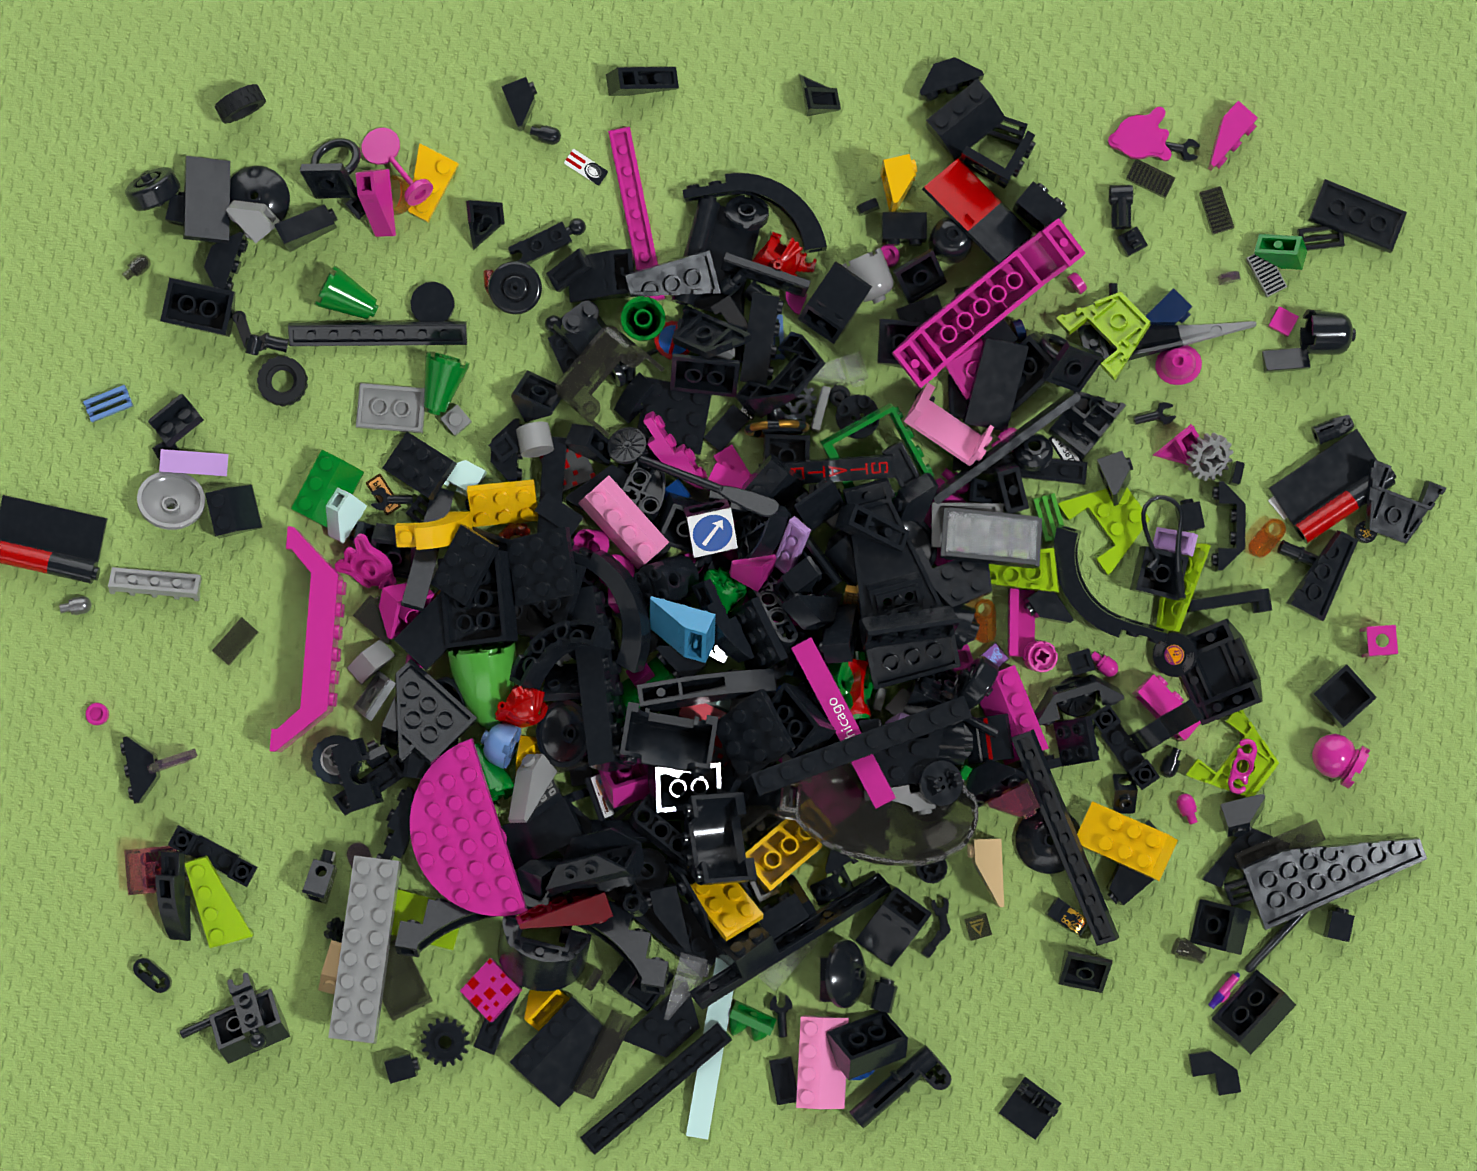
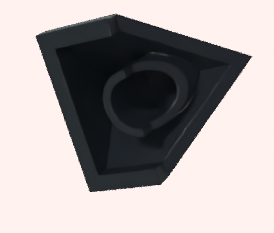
(483, 219)

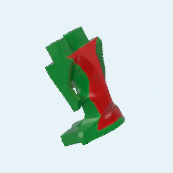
(854, 684)

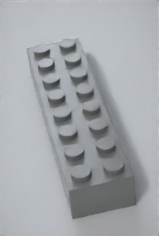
(365, 949)

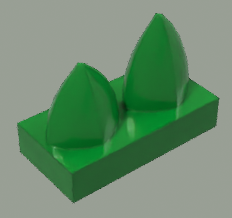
(744, 1016)

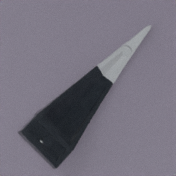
(1161, 337)

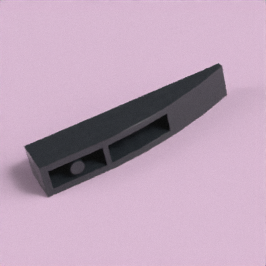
(704, 689)

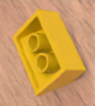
(897, 179)

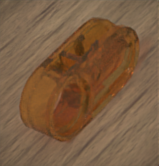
(1263, 541)
(987, 627)

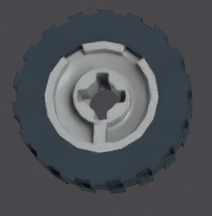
(323, 762)

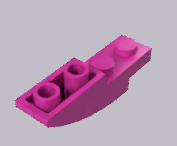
(665, 448)

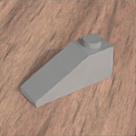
(530, 785)

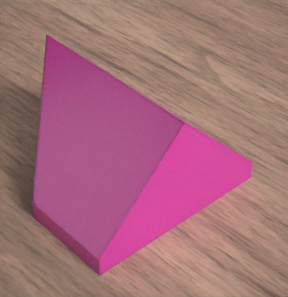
(1177, 448)
(753, 571)

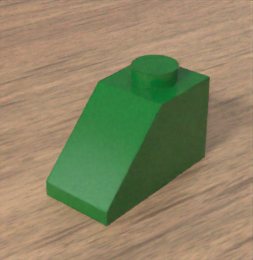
(1282, 250)

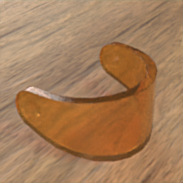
(402, 205)

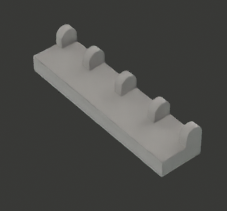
(155, 583)

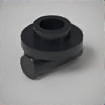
(838, 394)

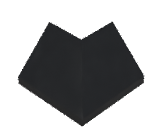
(535, 397)

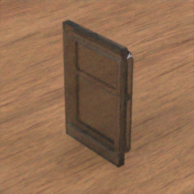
(403, 985)

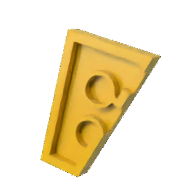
(437, 170)

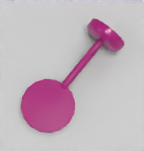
(382, 147)

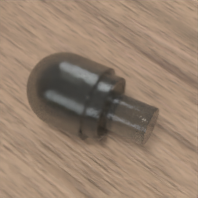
(137, 266)

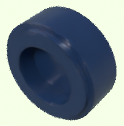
(1019, 329)

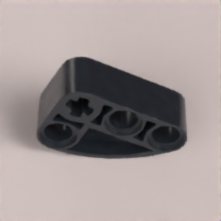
(648, 493)
(759, 535)

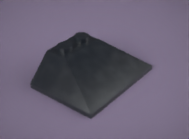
(1223, 673)

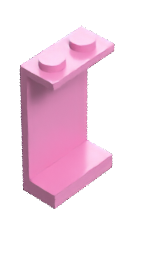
(946, 429)

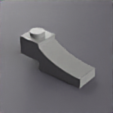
(912, 799)

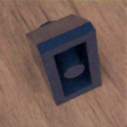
(1170, 310)

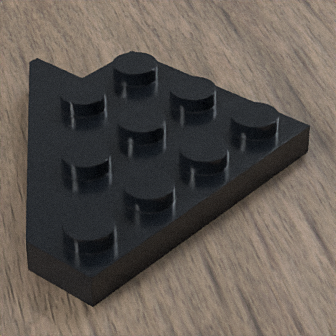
(426, 715)

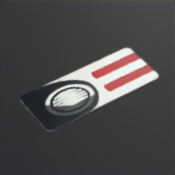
(586, 167)

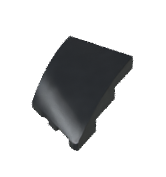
(1085, 423)

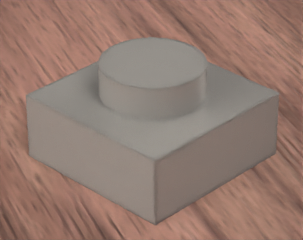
(456, 420)

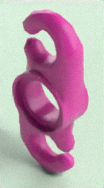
(1234, 773)

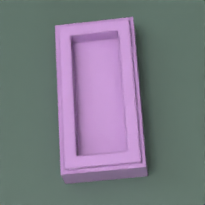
(1166, 540)

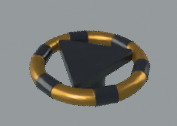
(776, 425)

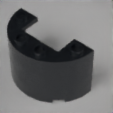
(715, 839)
(538, 963)

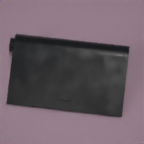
(713, 233)

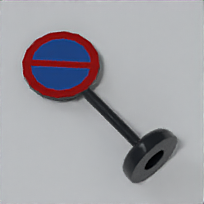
(663, 345)

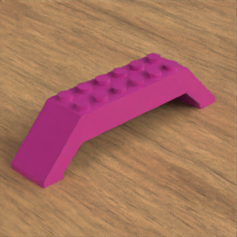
(987, 302)
(320, 646)

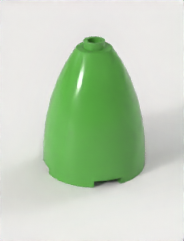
(483, 678)

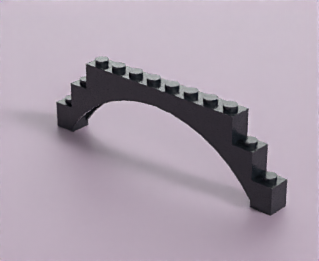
(630, 944)

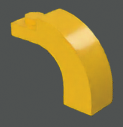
(433, 533)

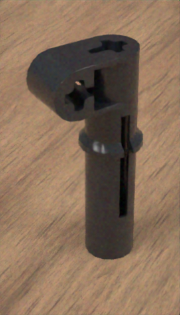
(901, 1082)

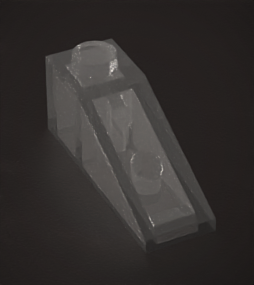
(843, 371)
(780, 971)
(688, 976)

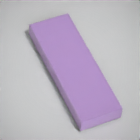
(193, 462)
(791, 545)

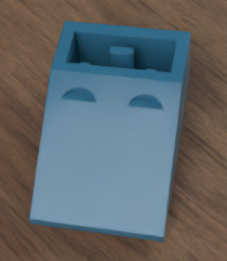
(683, 628)

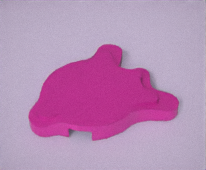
(1141, 137)
(366, 564)

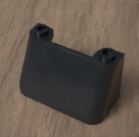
(668, 740)

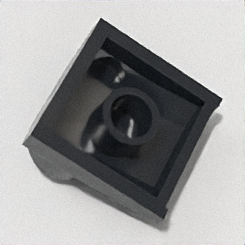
(580, 326)

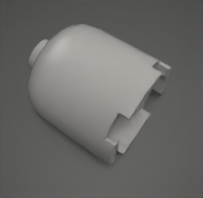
(875, 272)

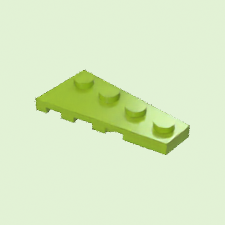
(1041, 578)
(1172, 612)
(217, 911)

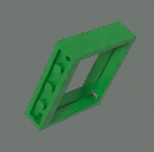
(904, 432)

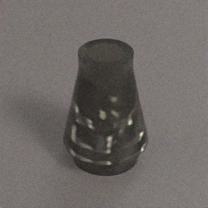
(1186, 950)

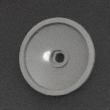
(173, 491)

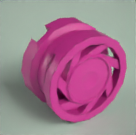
(1040, 656)

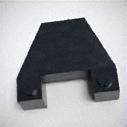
(789, 383)

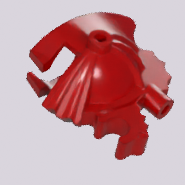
(784, 257)
(522, 707)

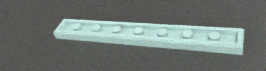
(708, 1073)

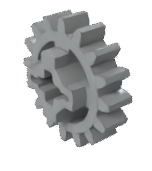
(1208, 458)

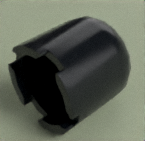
(949, 241)
(1326, 333)

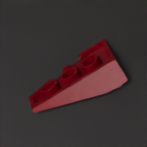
(575, 908)

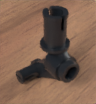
(256, 343)

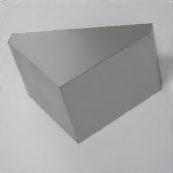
(370, 661)

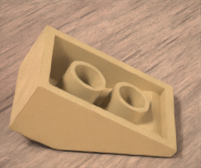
(987, 860)

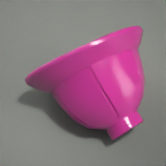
(1178, 365)

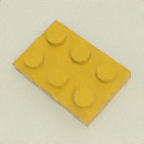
(502, 503)
(728, 907)

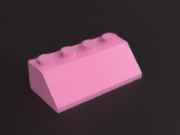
(623, 522)
(819, 1079)

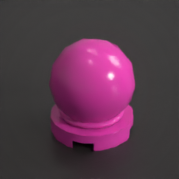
(1337, 757)

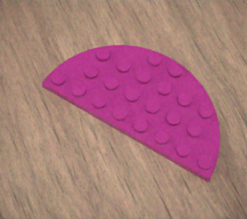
(461, 837)

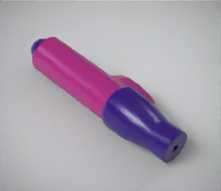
(1224, 992)

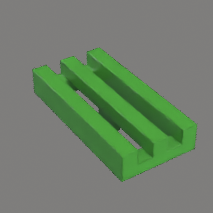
(1044, 499)

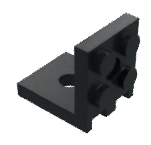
(992, 170)

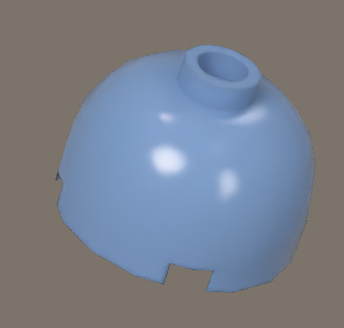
(500, 744)

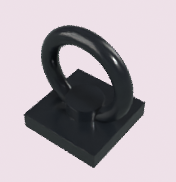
(331, 179)
(1071, 365)

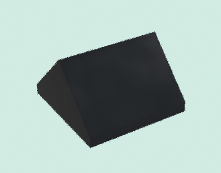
(919, 276)
(1084, 971)

